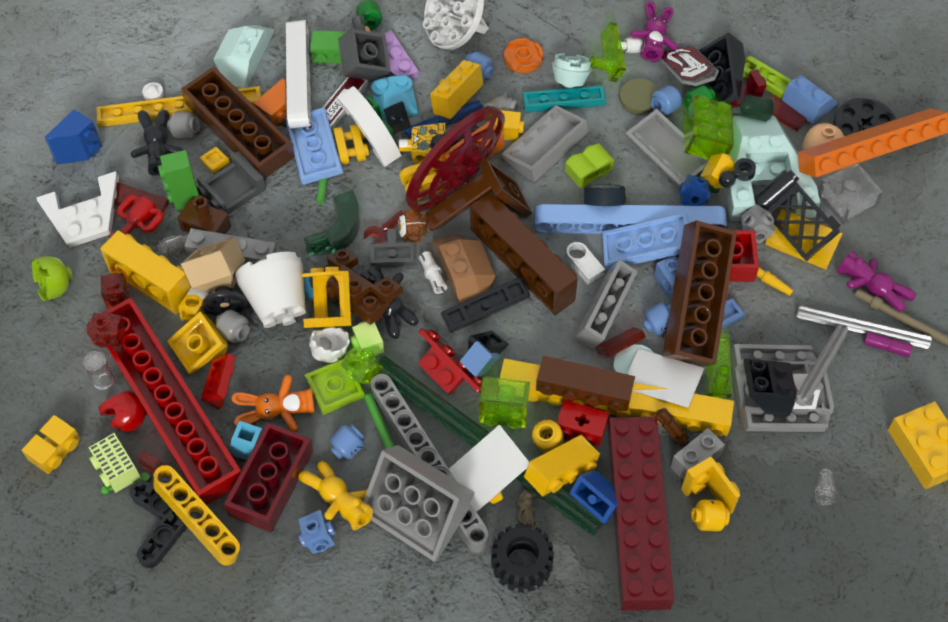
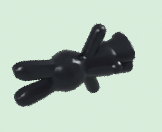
(155, 137)
(396, 307)

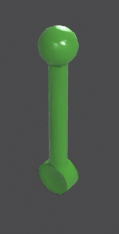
(144, 477)

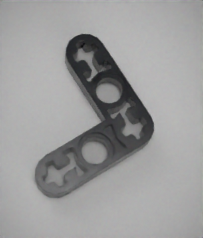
(166, 515)

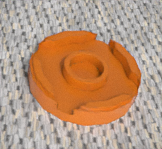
(523, 55)

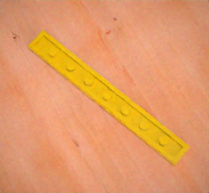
(128, 112)

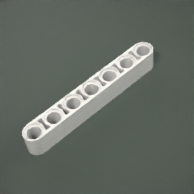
(298, 74)

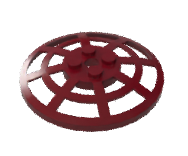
(460, 164)

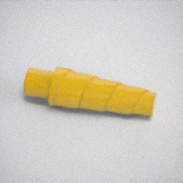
(774, 282)

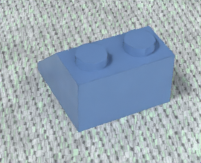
(808, 99)

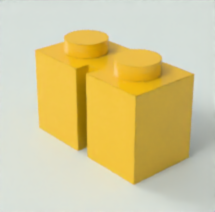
(50, 451)

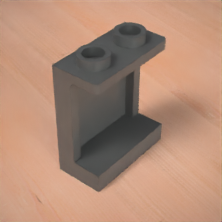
(232, 185)

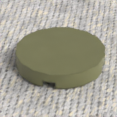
(637, 95)

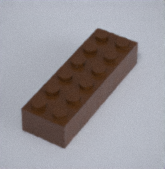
(237, 122)
(523, 253)
(699, 294)

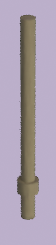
(877, 304)

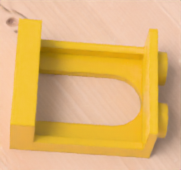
(320, 298)

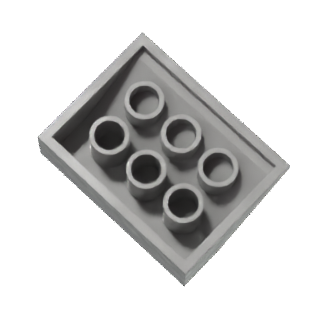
(416, 501)

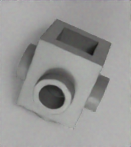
(760, 221)

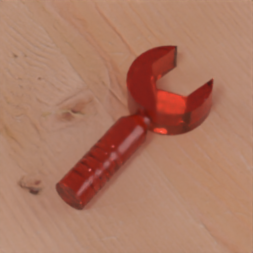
(380, 232)

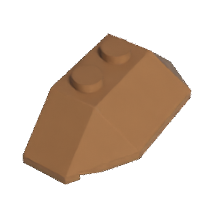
(464, 266)

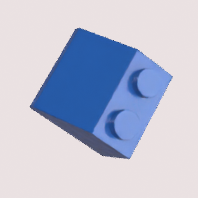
(73, 139)

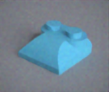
(393, 90)

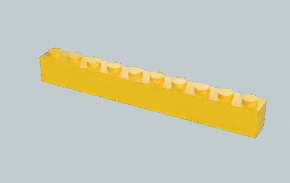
(701, 414)

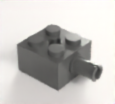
(363, 52)

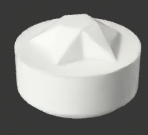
(153, 91)

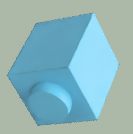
(244, 440)

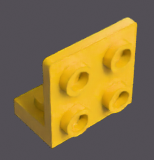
(711, 475)

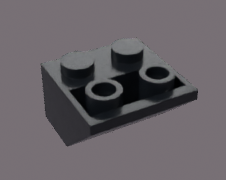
(771, 385)

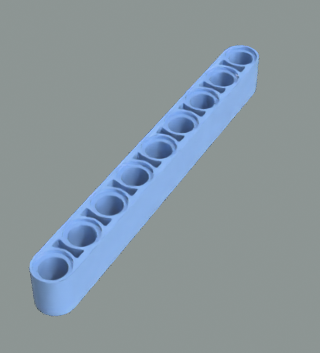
(595, 219)

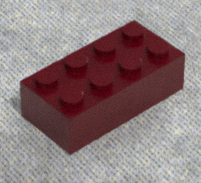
(269, 477)

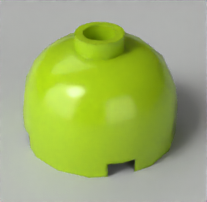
(51, 276)

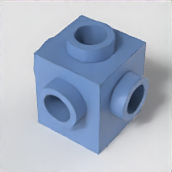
(316, 532)

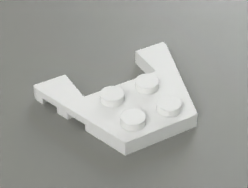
(85, 219)

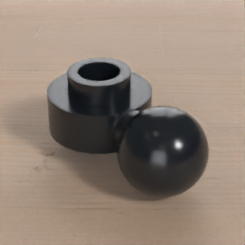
(728, 178)

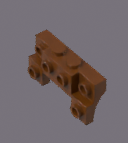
(366, 299)

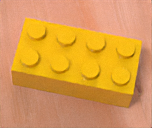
(146, 271)

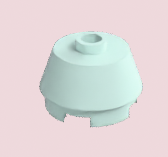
(571, 70)

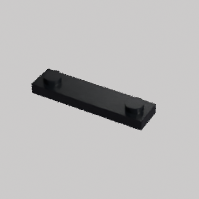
(485, 305)

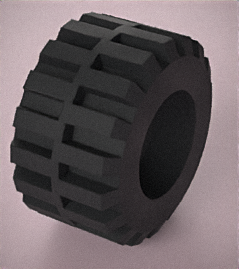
(522, 539)

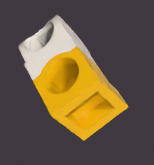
(192, 304)

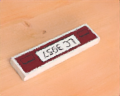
(333, 108)

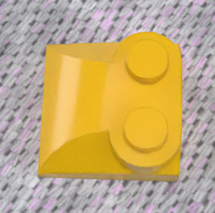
(198, 343)

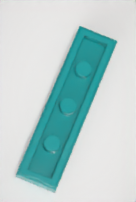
(564, 98)

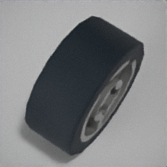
(604, 195)

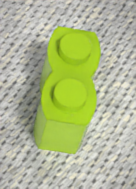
(589, 165)

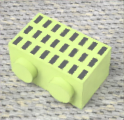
(114, 463)

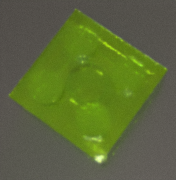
(504, 402)

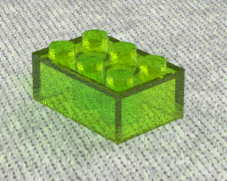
(707, 127)

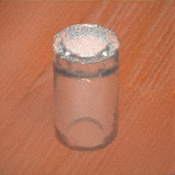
(98, 369)

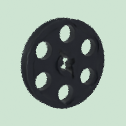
(860, 116)

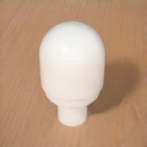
(632, 45)

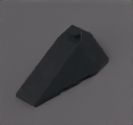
(729, 58)

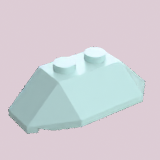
(241, 53)

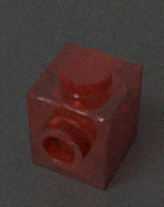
(114, 289)

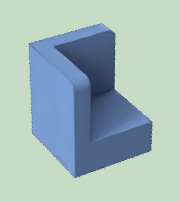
(479, 360)

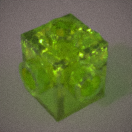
(361, 365)

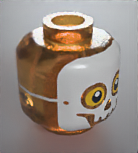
(412, 226)

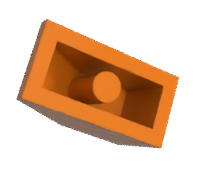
(274, 103)

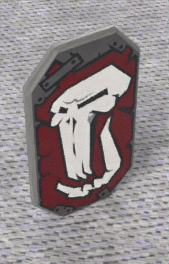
(689, 65)

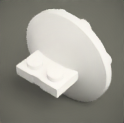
(453, 21)

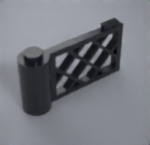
(781, 191)

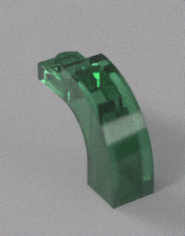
(343, 230)

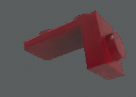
(755, 86)

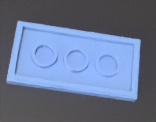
(315, 149)
(644, 240)

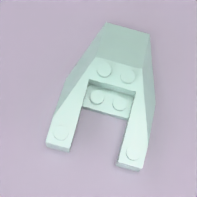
(772, 153)

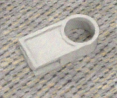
(588, 266)

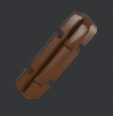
(672, 427)

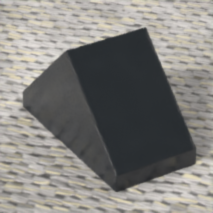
(489, 340)

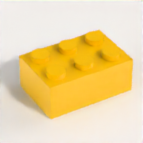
(923, 442)

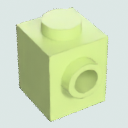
(367, 336)

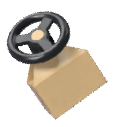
(214, 271)

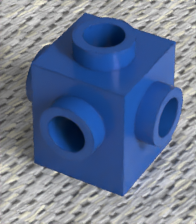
(694, 191)

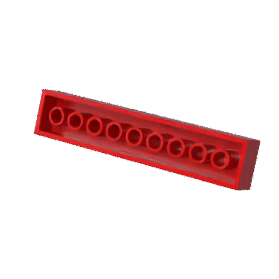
(172, 407)

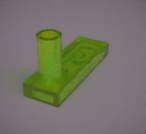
(614, 59)
(719, 375)

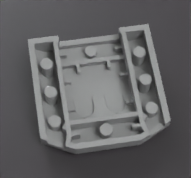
(801, 361)

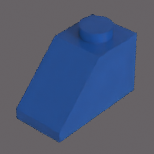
(595, 495)

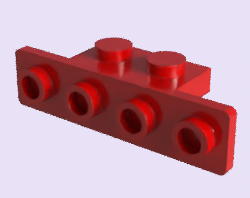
(444, 366)

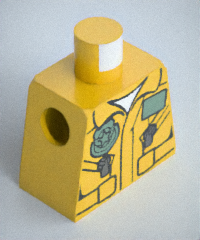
(420, 141)

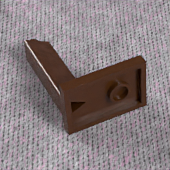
(490, 180)

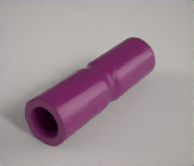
(891, 345)

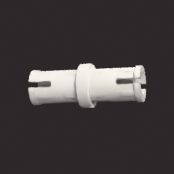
(432, 272)

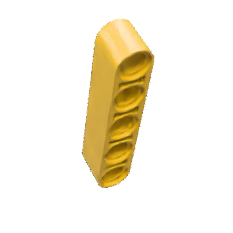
(194, 504)

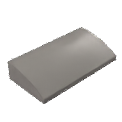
(545, 142)
(665, 147)

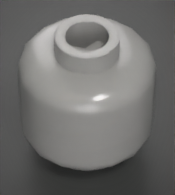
(184, 125)
(232, 326)

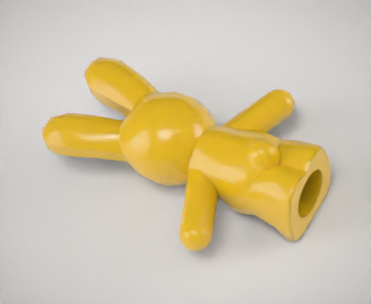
(334, 491)

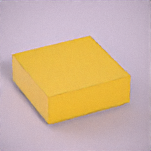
(214, 160)

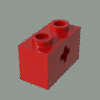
(593, 422)

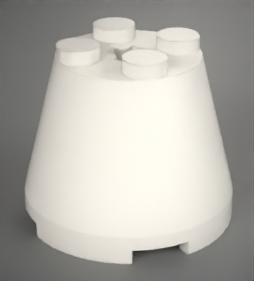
(274, 288)

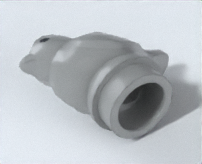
(504, 103)

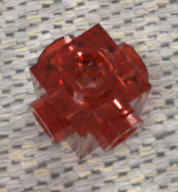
(106, 329)

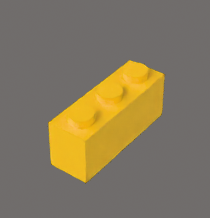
(456, 89)
(561, 465)

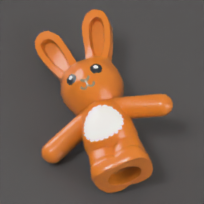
(272, 405)

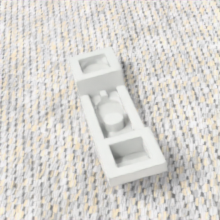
(370, 125)

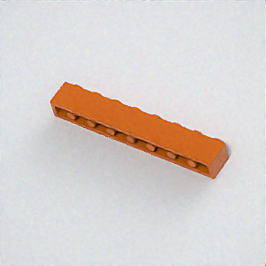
(872, 142)

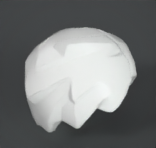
(329, 344)

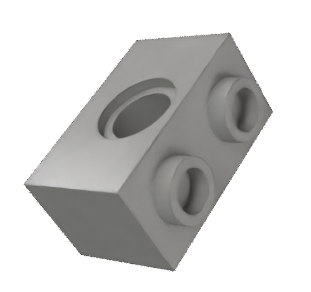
(698, 450)

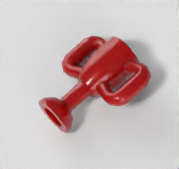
(139, 214)

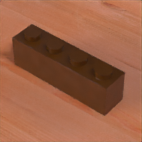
(585, 383)

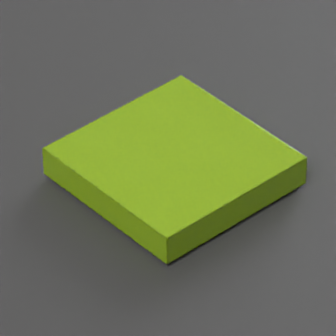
(333, 387)

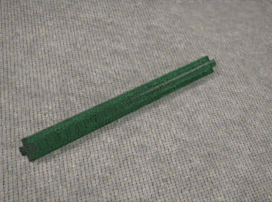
(474, 433)

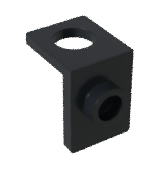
(397, 117)

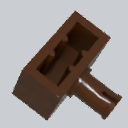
(201, 216)

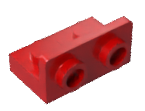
(218, 380)

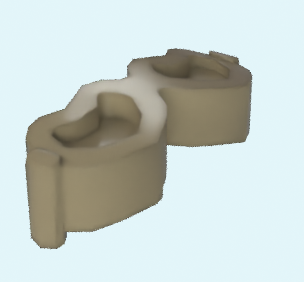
(526, 510)

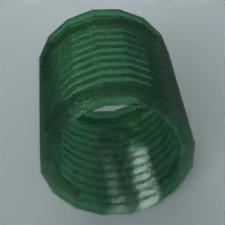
(757, 107)

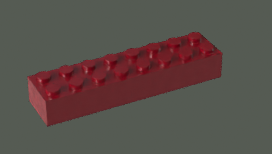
(640, 514)

